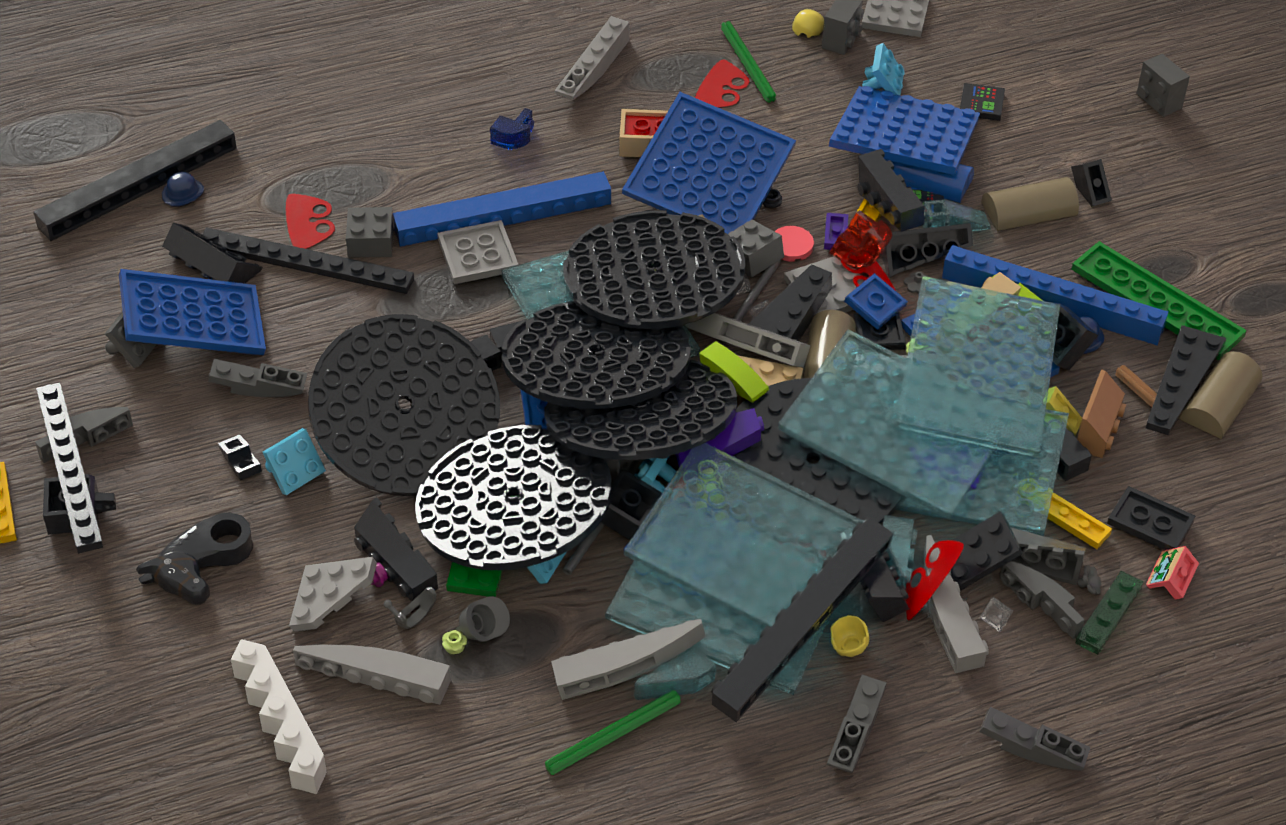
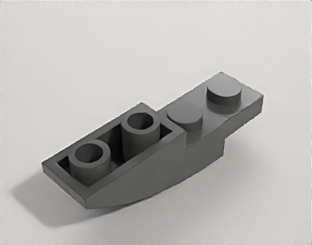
(262, 382)
(92, 427)
(1039, 590)
(857, 724)
(1034, 744)

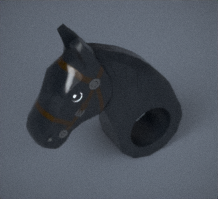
(180, 561)

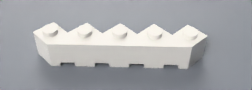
(280, 715)

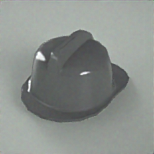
(484, 619)

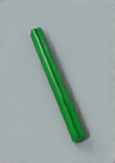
(748, 62)
(612, 732)

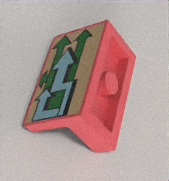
(1174, 571)

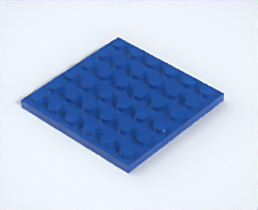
(906, 129)
(708, 164)

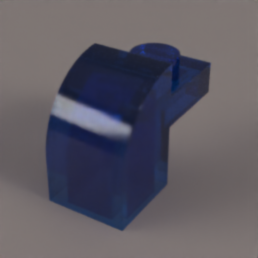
(512, 133)

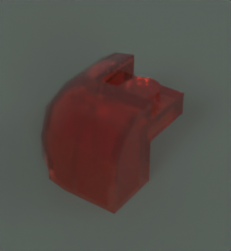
(862, 241)

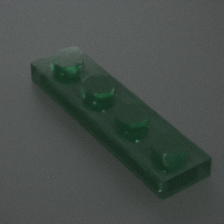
(1109, 612)

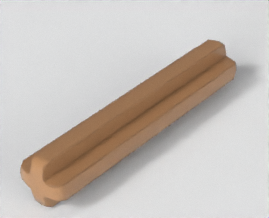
(1136, 384)

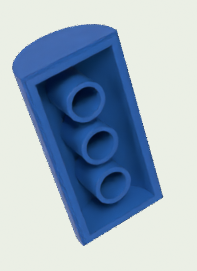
(948, 185)

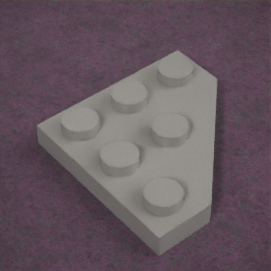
(329, 588)

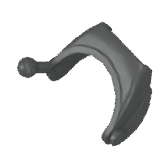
(423, 603)

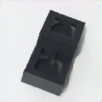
(239, 457)

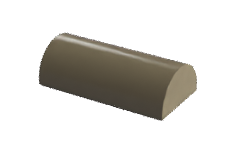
(1031, 203)
(825, 332)
(1223, 394)

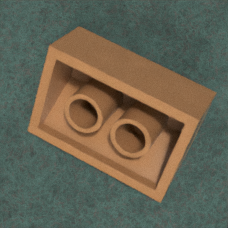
(1102, 415)

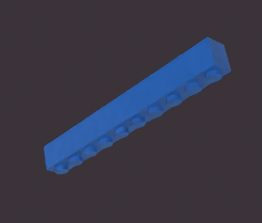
(509, 206)
(1109, 310)

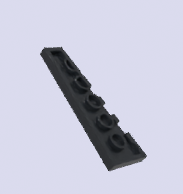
(1185, 370)

